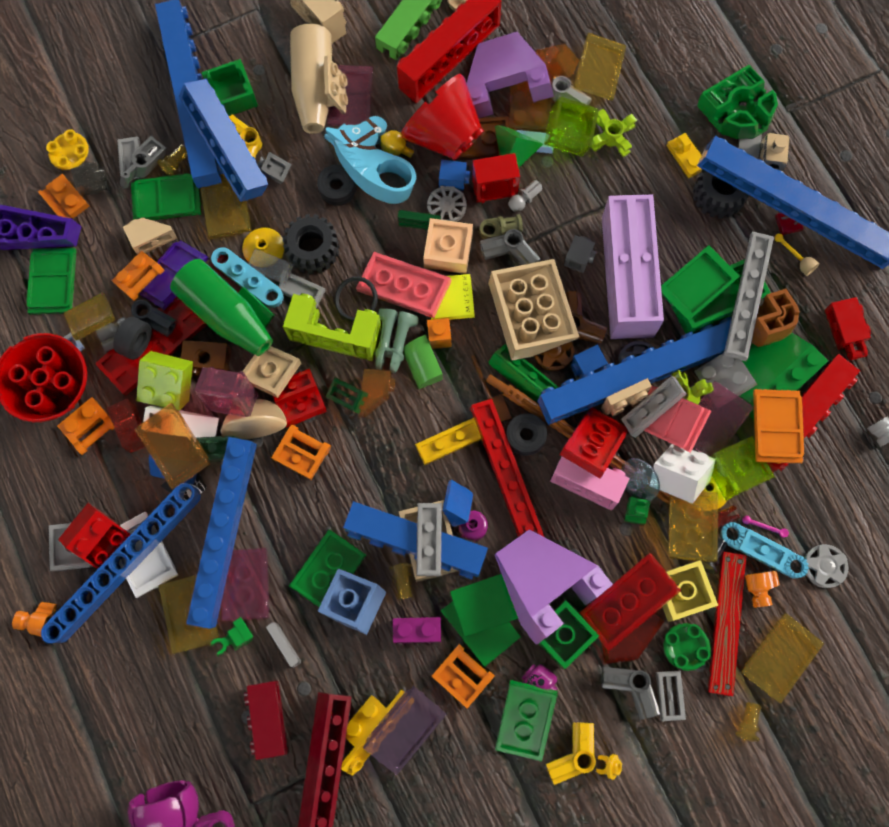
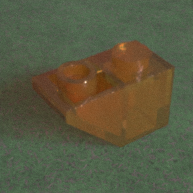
(558, 60)

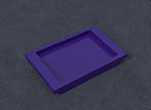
(177, 256)

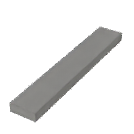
(748, 296)

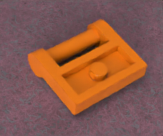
(137, 275)
(84, 420)
(297, 458)
(459, 683)

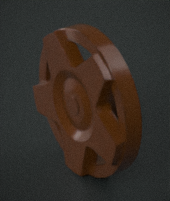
(557, 355)

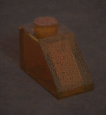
(378, 385)

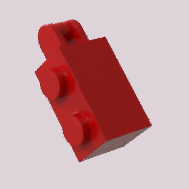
(849, 327)

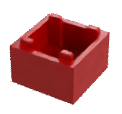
(495, 177)

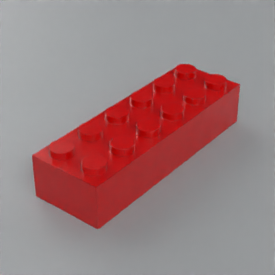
(447, 46)

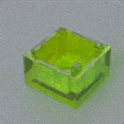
(571, 126)
(737, 469)

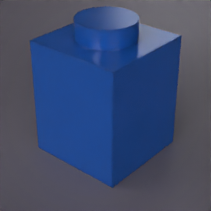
(454, 174)
(587, 361)

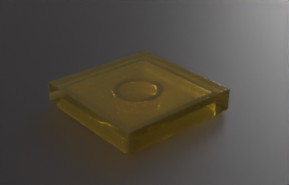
(89, 316)

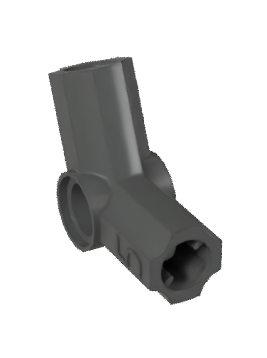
(499, 246)
(623, 680)

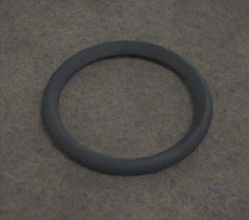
(341, 286)

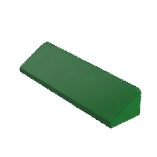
(520, 373)

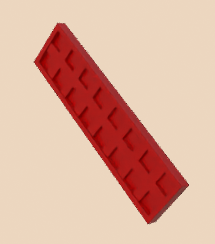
(124, 371)

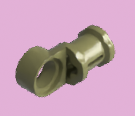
(501, 226)

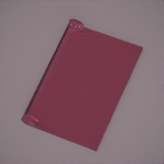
(726, 417)

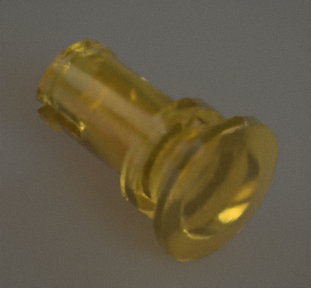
(173, 160)
(402, 579)
(750, 723)

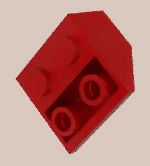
(93, 536)

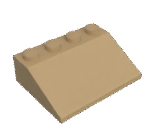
(532, 308)

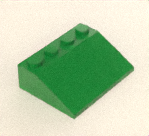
(782, 365)

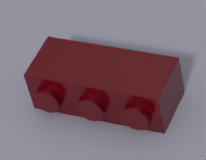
(266, 720)

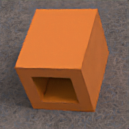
(439, 333)

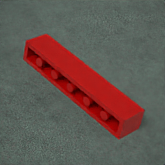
(823, 393)

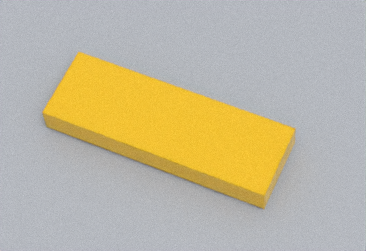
(448, 441)

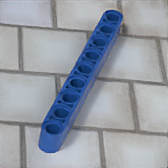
(111, 566)

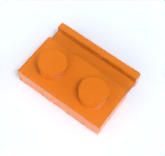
(64, 198)

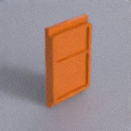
(778, 426)

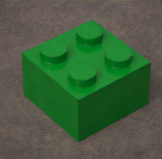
(569, 639)

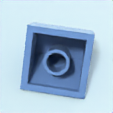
(352, 601)

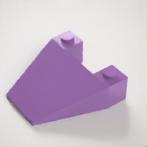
(503, 64)
(540, 572)

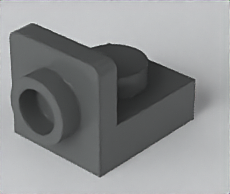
(274, 167)

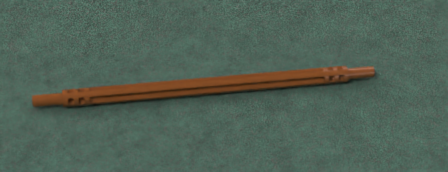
(561, 426)

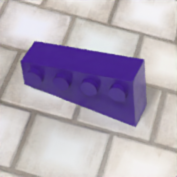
(35, 229)

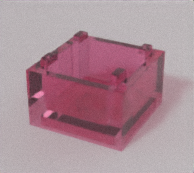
(226, 392)

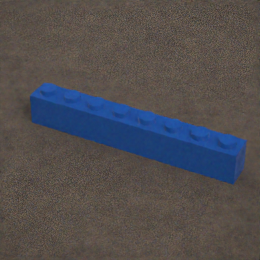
(221, 533)

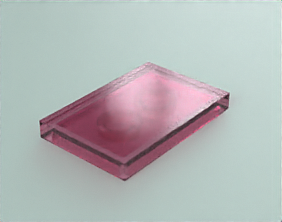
(247, 586)

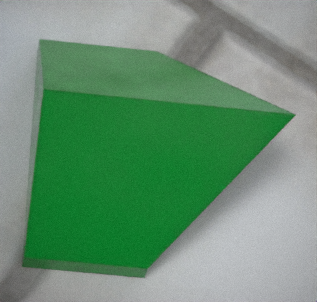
(512, 142)

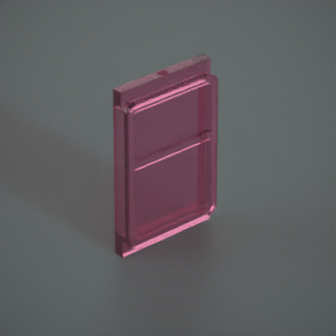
(358, 94)

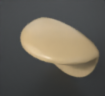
(264, 421)

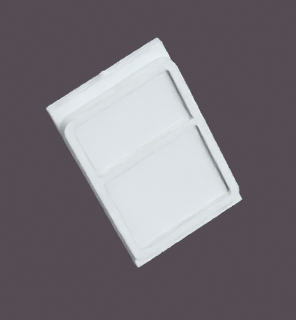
(154, 569)

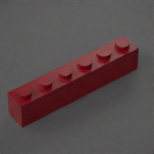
(324, 760)

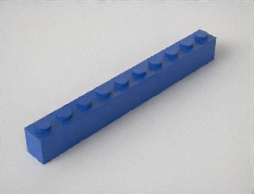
(182, 70)
(796, 201)
(652, 364)

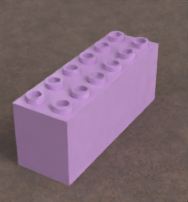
(632, 267)

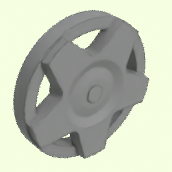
(826, 566)

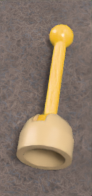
(807, 264)

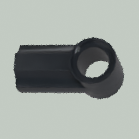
(155, 318)

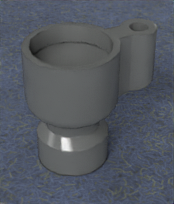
(107, 333)

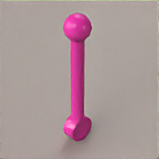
(782, 532)

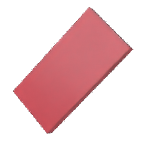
(405, 284)

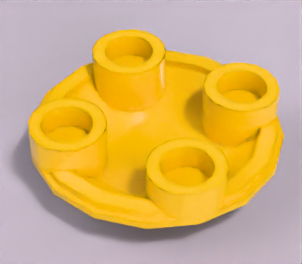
(67, 150)

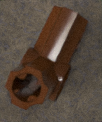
(586, 329)

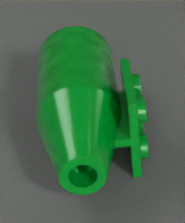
(228, 313)

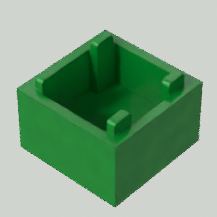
(231, 87)

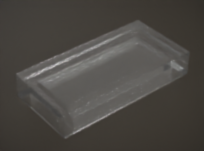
(271, 266)

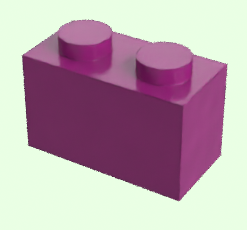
(417, 630)

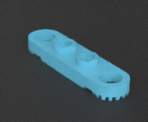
(247, 277)
(764, 550)

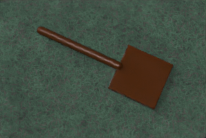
(499, 401)

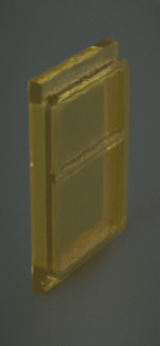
(599, 66)
(782, 657)

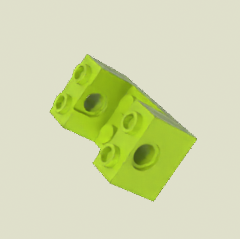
(303, 327)

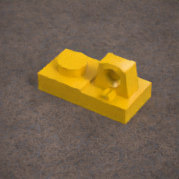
(685, 154)

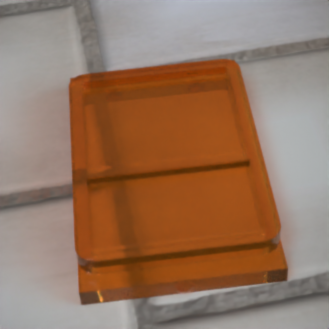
(172, 446)

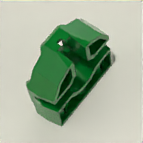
(741, 120)

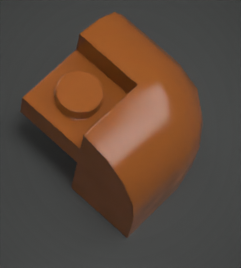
(775, 318)

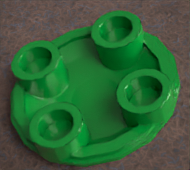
(686, 646)

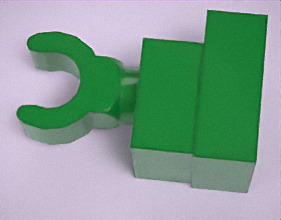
(637, 511)
(237, 637)

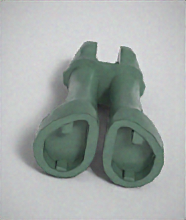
(388, 318)

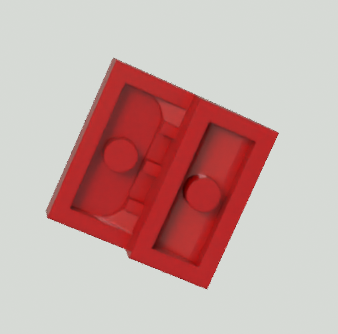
(300, 399)

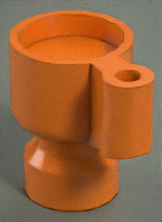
(759, 585)
(35, 621)

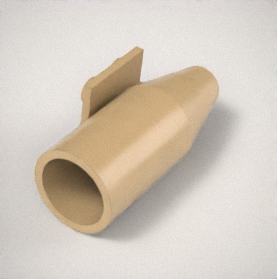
(314, 76)

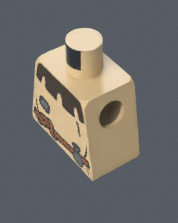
(775, 150)

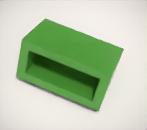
(422, 362)

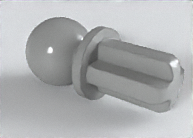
(517, 202)

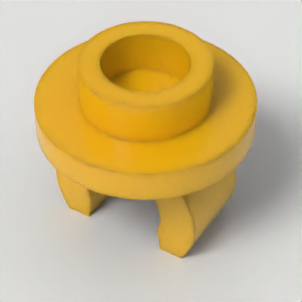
(613, 766)

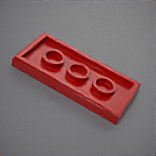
(594, 442)
(630, 601)

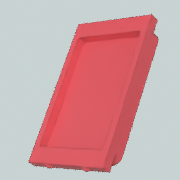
(680, 423)

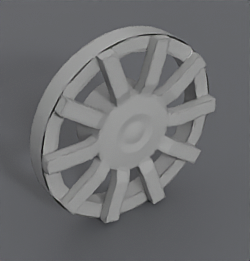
(447, 203)

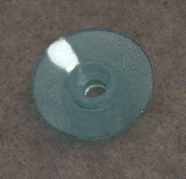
(643, 479)

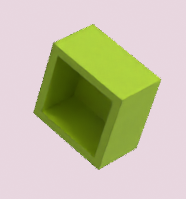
(164, 380)

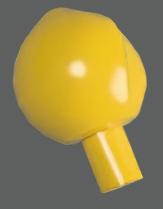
(394, 144)

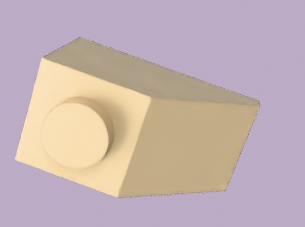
(148, 235)

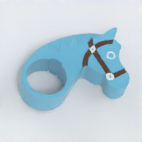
(365, 163)

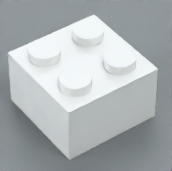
(684, 472)

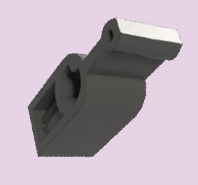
(146, 155)

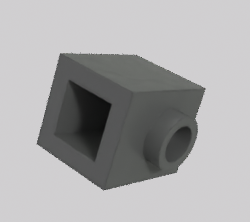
(580, 253)

